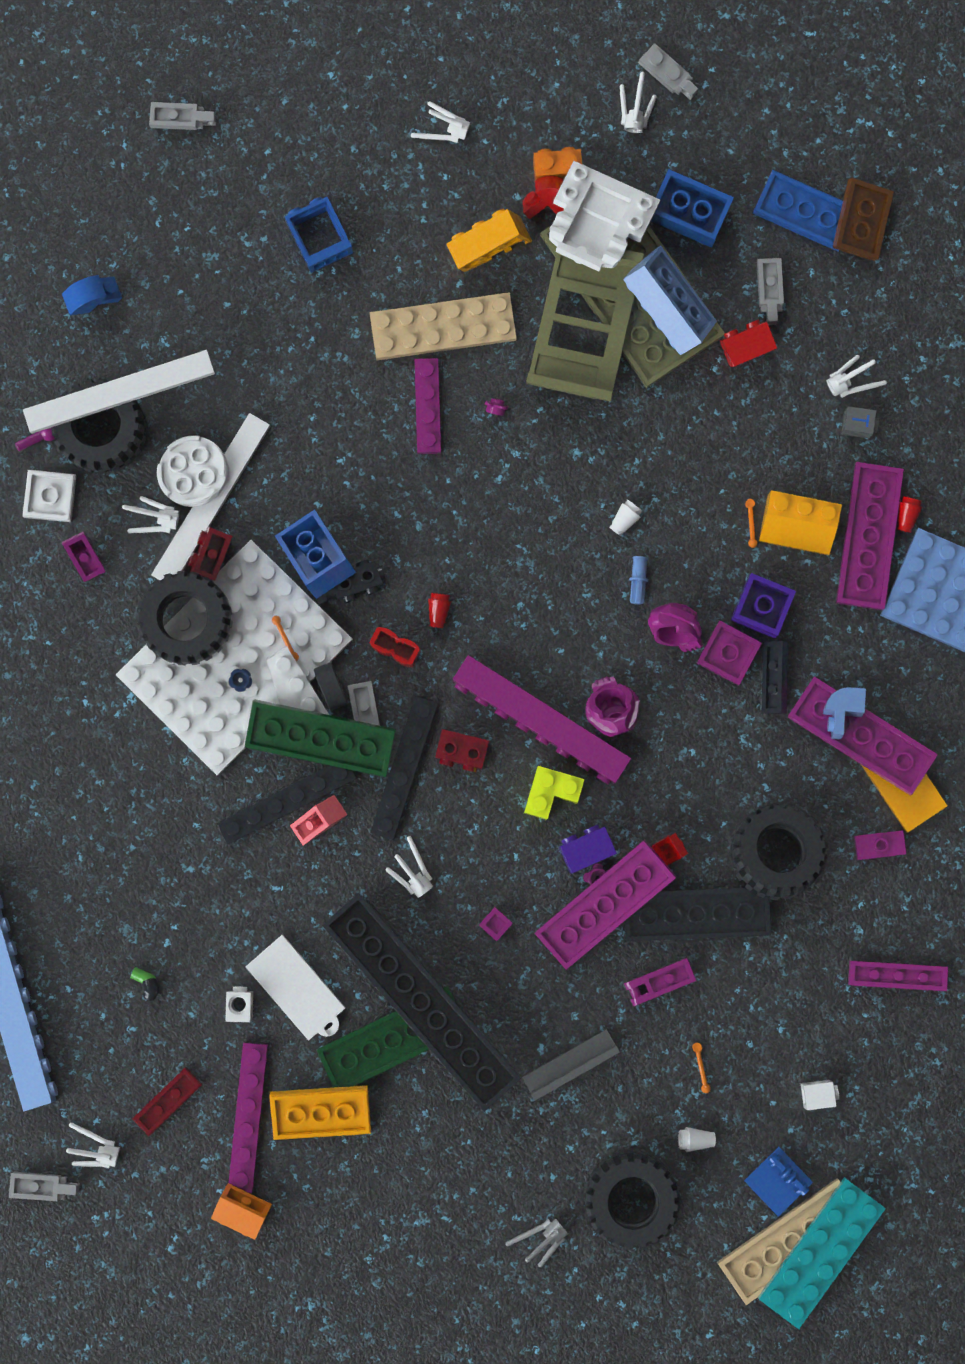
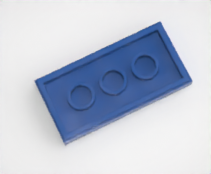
(799, 208)

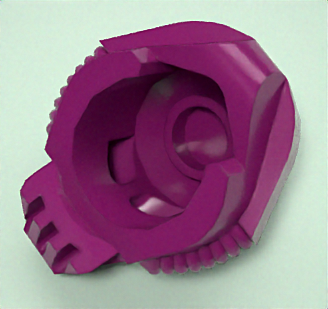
(673, 615)
(612, 707)

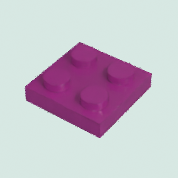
(729, 653)

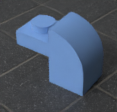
(841, 704)

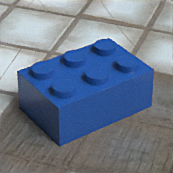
(691, 208)
(315, 554)

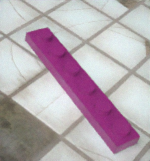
(248, 1116)

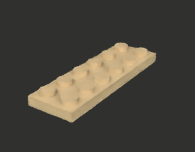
(443, 326)
(759, 1258)

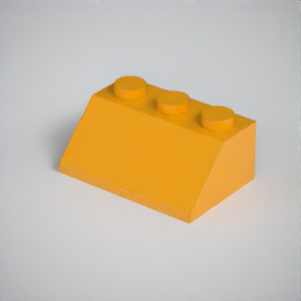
(800, 522)

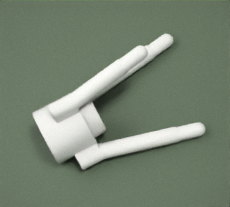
(635, 121)
(458, 126)
(839, 382)
(166, 517)
(419, 883)
(106, 1155)

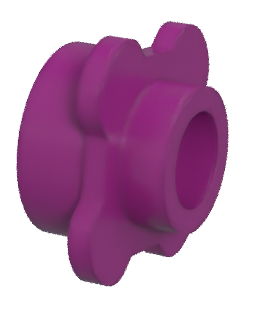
(496, 406)
(596, 871)

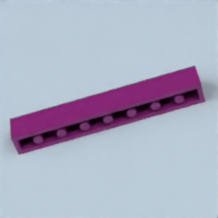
(540, 719)

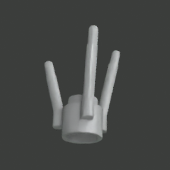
(554, 1235)

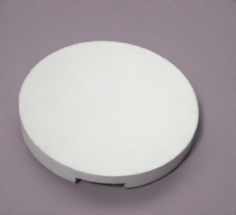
(192, 471)

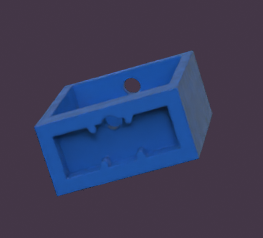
(326, 255)

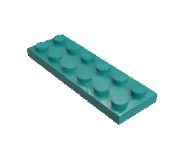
(821, 1253)

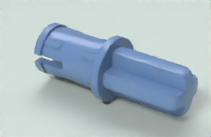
(638, 580)

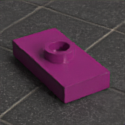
(880, 845)

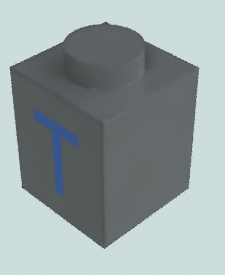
(859, 422)

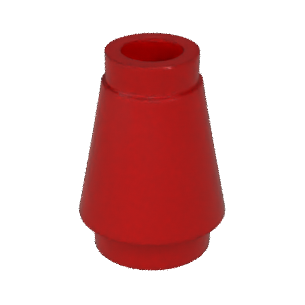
(908, 513)
(438, 609)

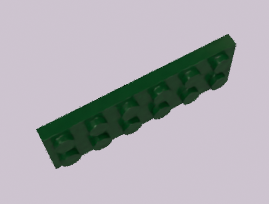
(320, 738)
(371, 1050)

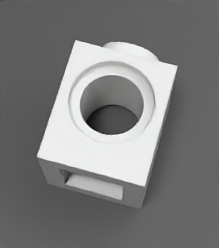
(235, 1015)
(819, 1094)

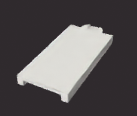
(296, 988)

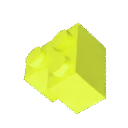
(548, 785)

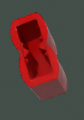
(401, 649)

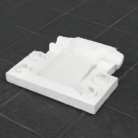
(598, 217)

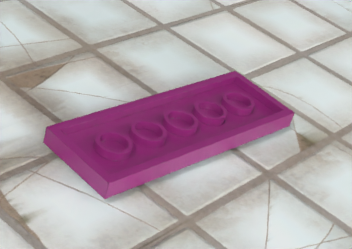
(869, 536)
(866, 740)
(605, 904)

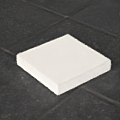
(49, 495)

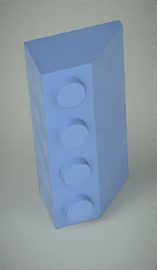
(670, 301)

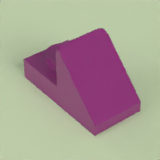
(83, 556)

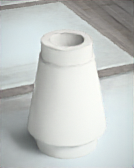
(625, 517)
(695, 1139)

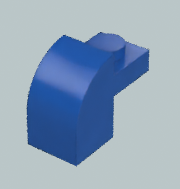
(90, 292)

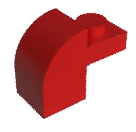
(544, 196)
(670, 848)

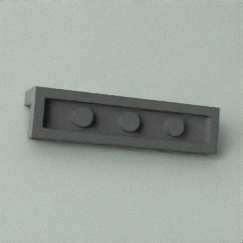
(570, 1064)

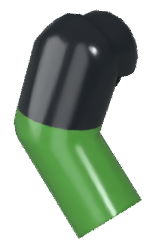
(148, 982)

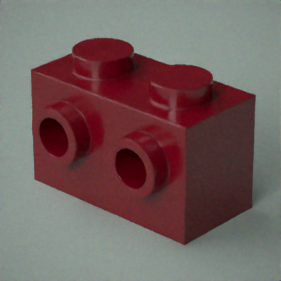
(210, 553)
(462, 750)

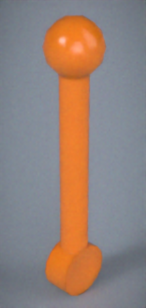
(750, 504)
(276, 621)
(697, 1047)

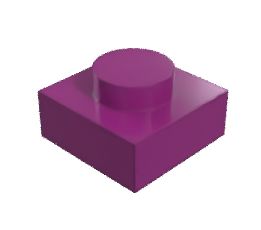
(495, 924)

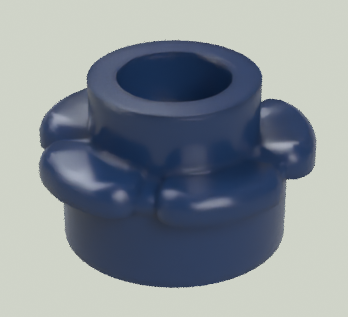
(240, 686)

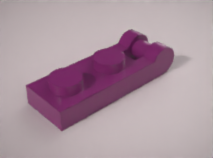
(661, 981)

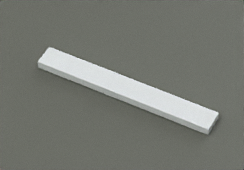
(118, 391)
(202, 516)

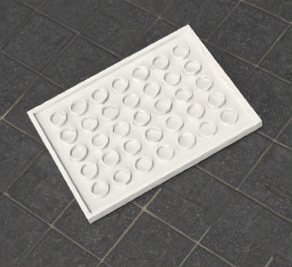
(198, 698)

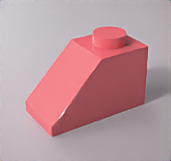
(318, 819)

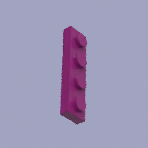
(427, 406)
(898, 975)

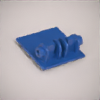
(778, 1181)

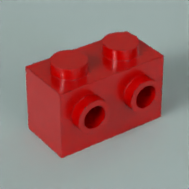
(747, 343)

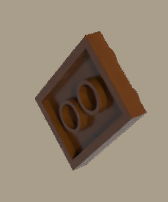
(863, 219)

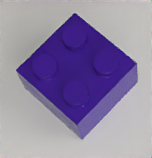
(763, 605)
(587, 849)

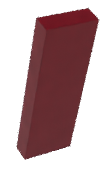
(167, 1101)

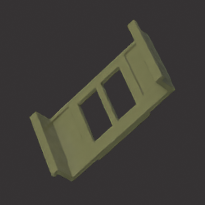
(574, 370)

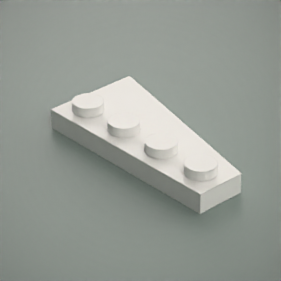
(292, 684)

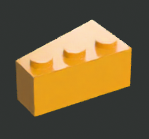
(487, 239)

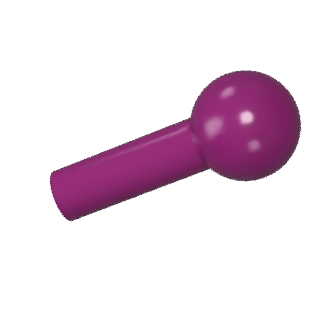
(35, 438)

